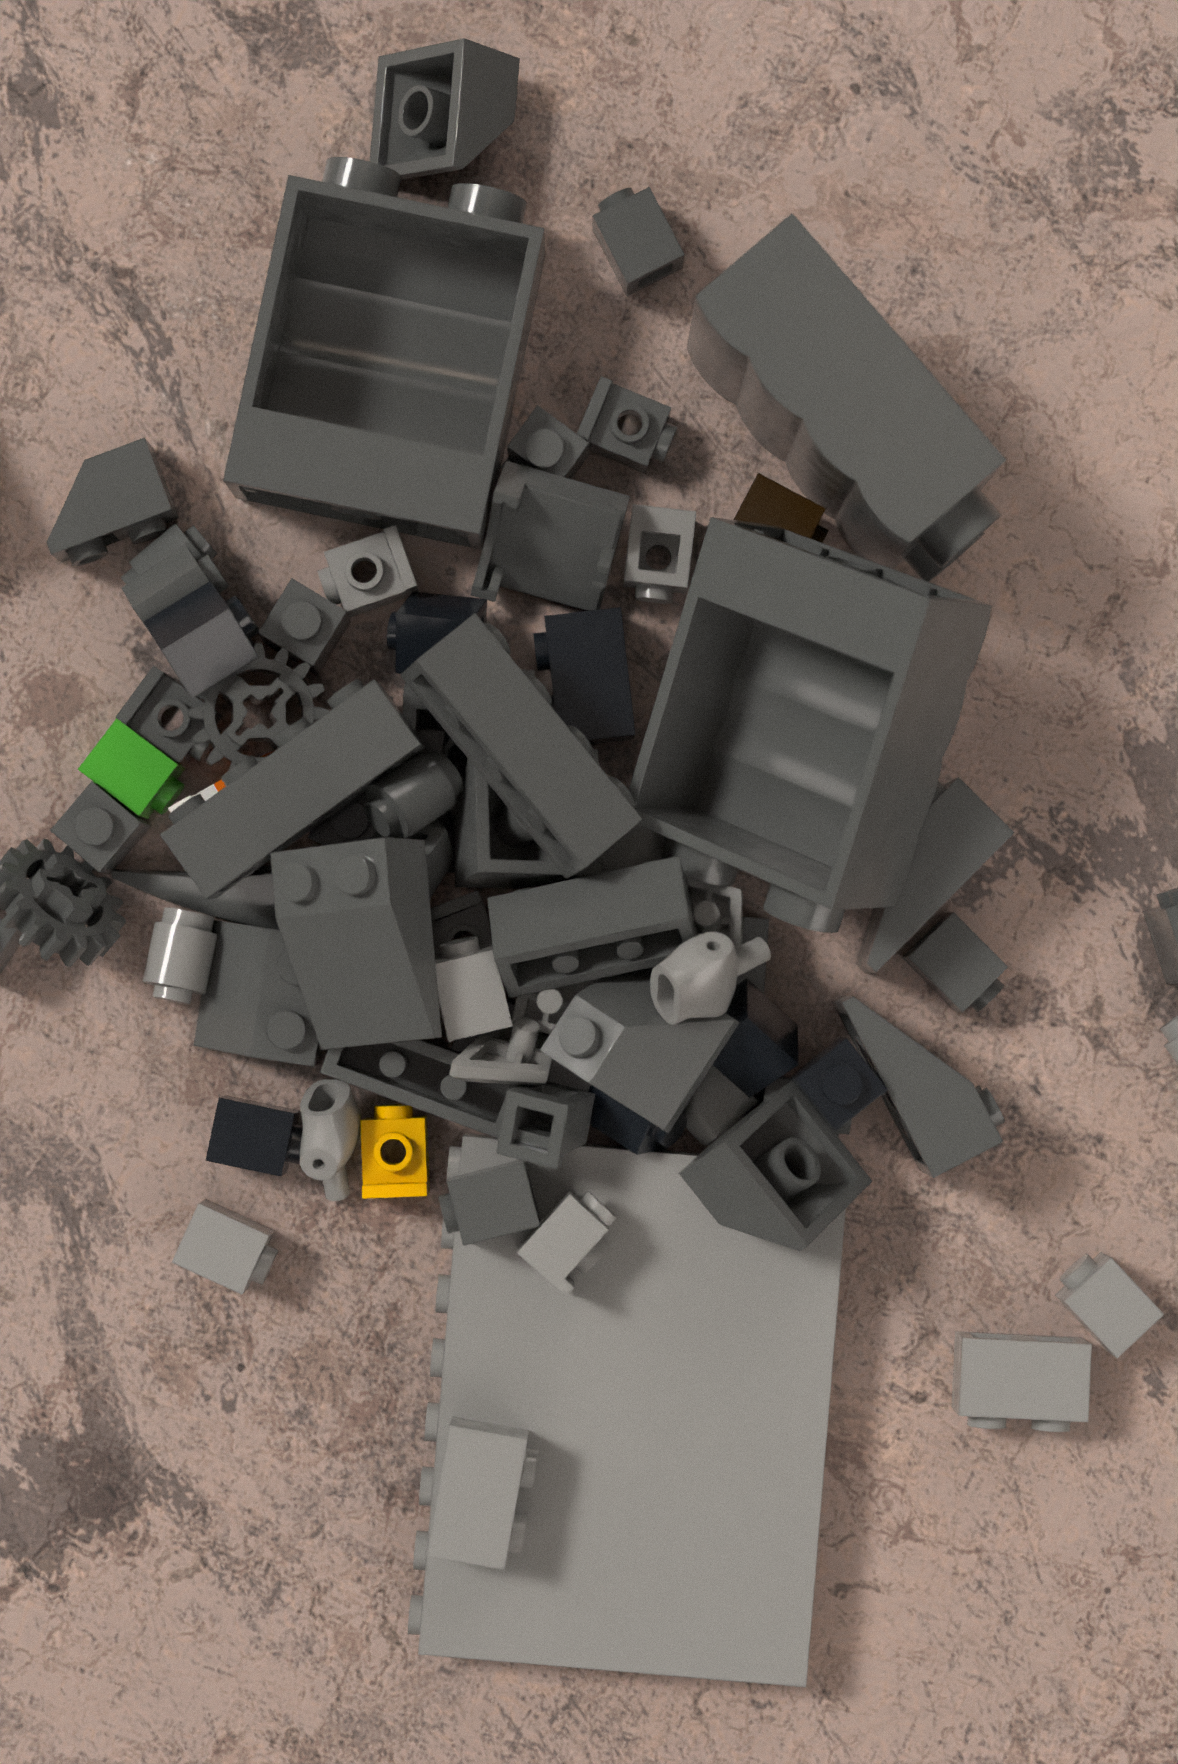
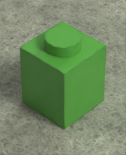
(134, 771)

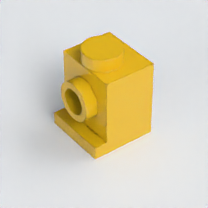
(400, 1179)

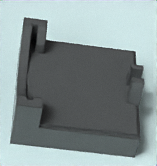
(550, 538)

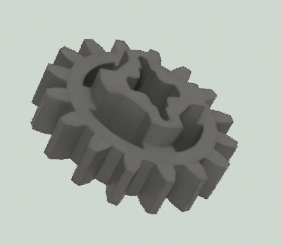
(237, 691)
(58, 903)

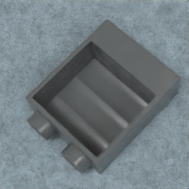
(387, 354)
(844, 404)
(804, 720)

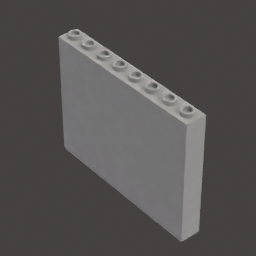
(669, 1425)

